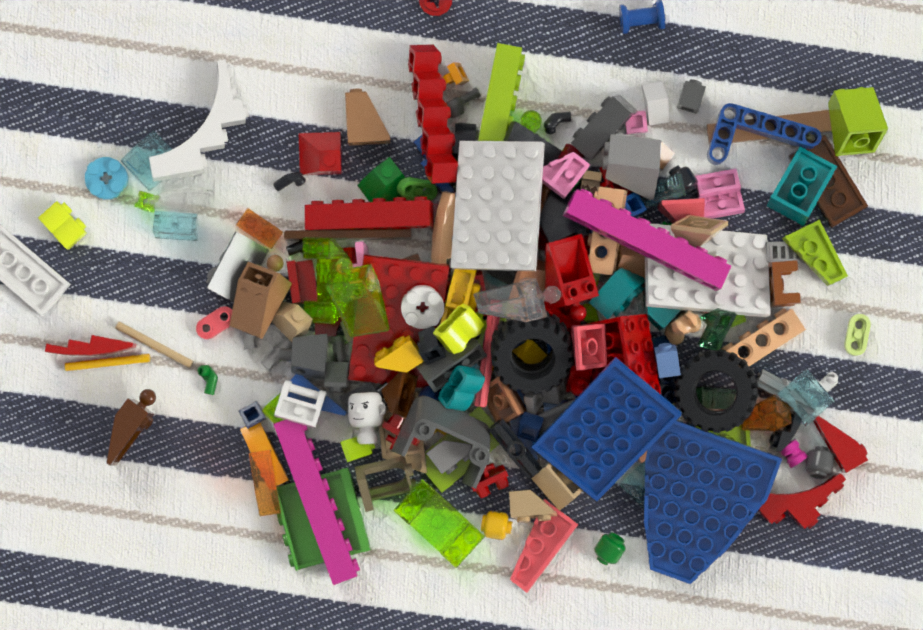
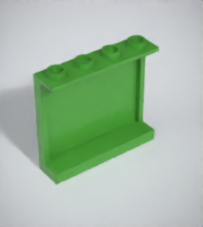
(297, 527)

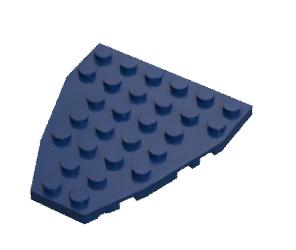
(700, 497)

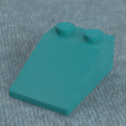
(801, 186)

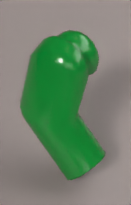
(210, 378)

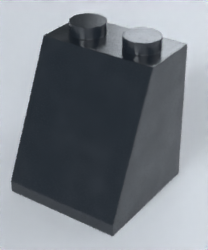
(554, 224)

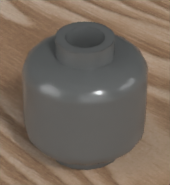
(819, 462)

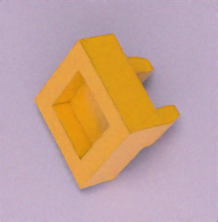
(456, 74)

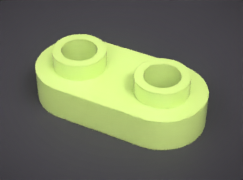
(857, 335)

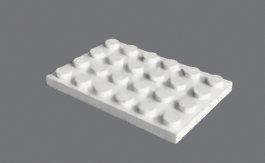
(497, 205)
(743, 291)

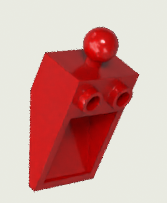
(570, 272)

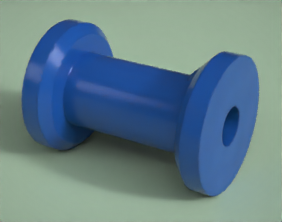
(642, 16)

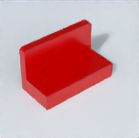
(303, 281)

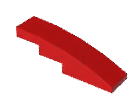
(97, 346)

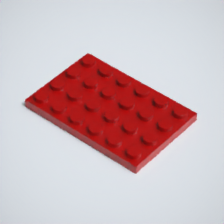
(395, 280)

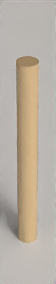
(154, 344)

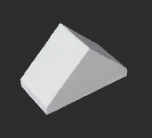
(656, 103)

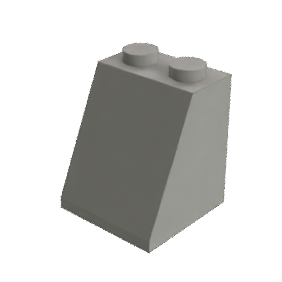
(633, 163)

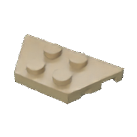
(415, 454)

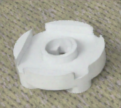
(430, 316)

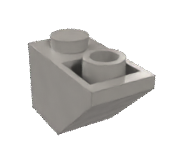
(448, 454)

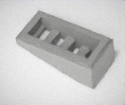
(769, 250)

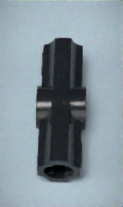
(506, 438)

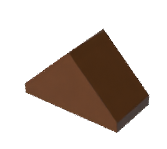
(400, 393)

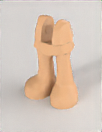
(685, 323)

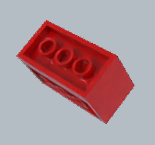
(631, 343)

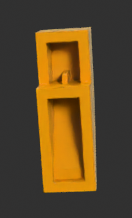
(257, 441)

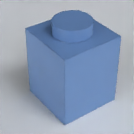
(667, 360)

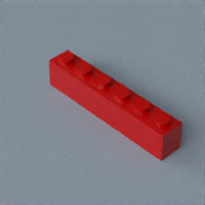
(370, 215)

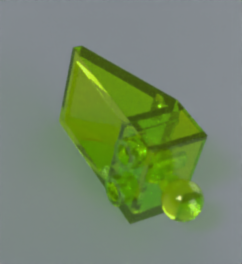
(358, 298)

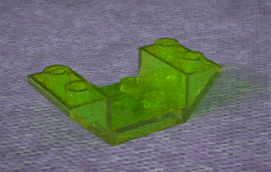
(326, 253)
(439, 523)

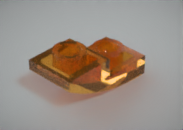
(259, 228)

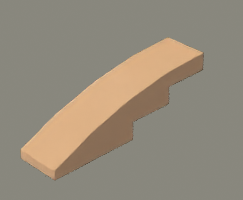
(443, 229)

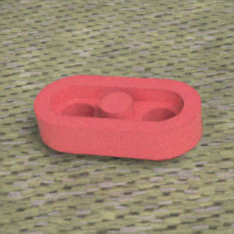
(215, 323)

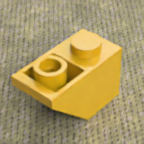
(400, 357)

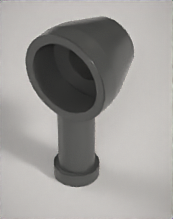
(456, 105)

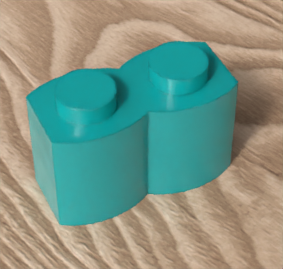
(461, 388)

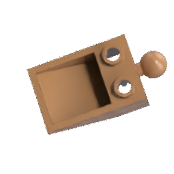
(259, 297)

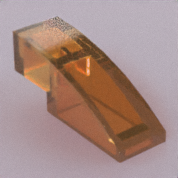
(265, 482)

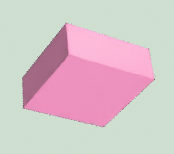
(637, 123)

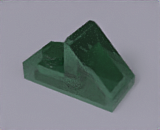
(717, 327)

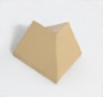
(697, 229)

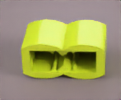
(63, 225)
(458, 329)

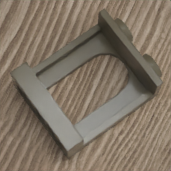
(388, 490)

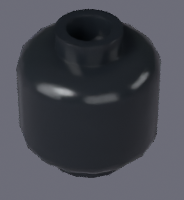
(688, 177)

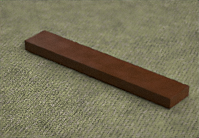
(362, 234)

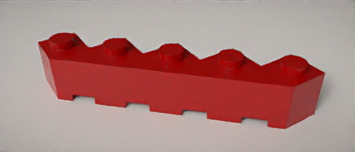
(432, 113)

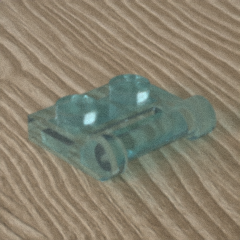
(811, 392)

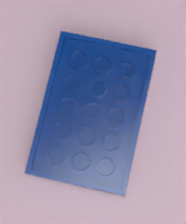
(606, 429)

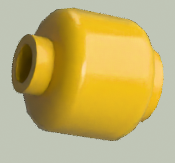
(496, 525)

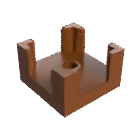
(776, 284)

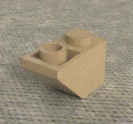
(529, 505)

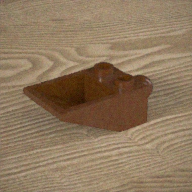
(129, 423)

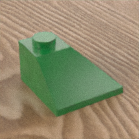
(382, 182)

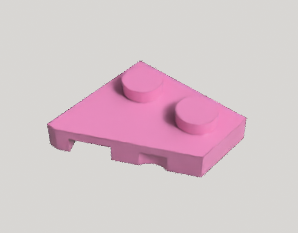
(564, 173)

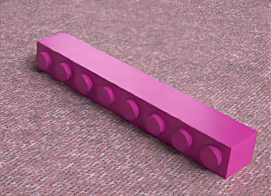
(647, 240)
(316, 501)

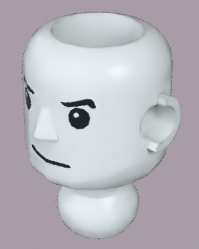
(365, 413)

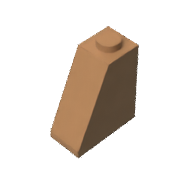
(363, 121)

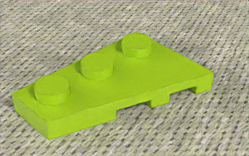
(817, 251)

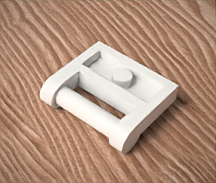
(298, 410)

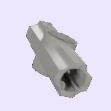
(772, 385)

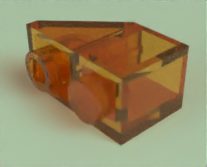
(768, 416)

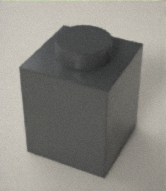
(691, 96)

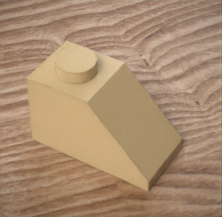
(292, 320)

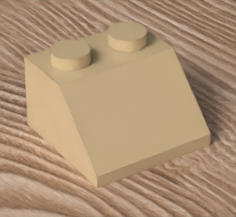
(556, 486)

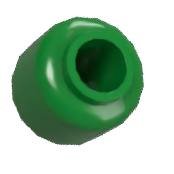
(609, 548)

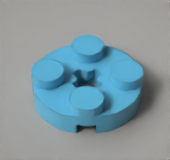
(113, 168)

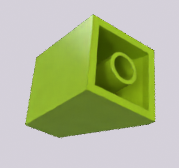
(856, 121)

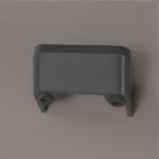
(428, 414)

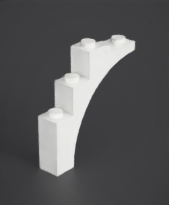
(186, 158)

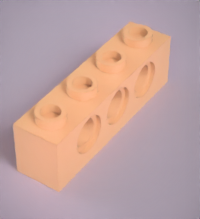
(609, 263)
(791, 328)

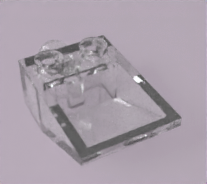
(517, 301)

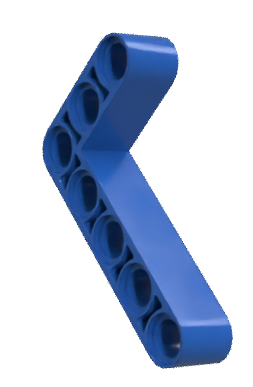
(758, 128)

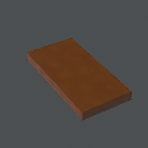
(841, 196)

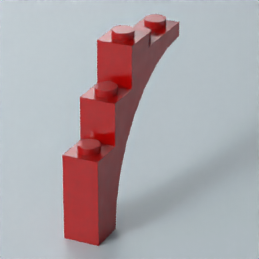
(801, 504)

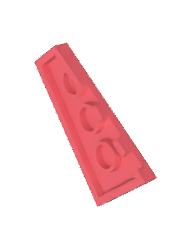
(541, 547)

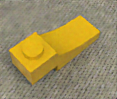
(458, 291)

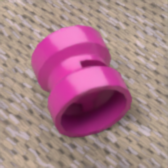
(793, 453)

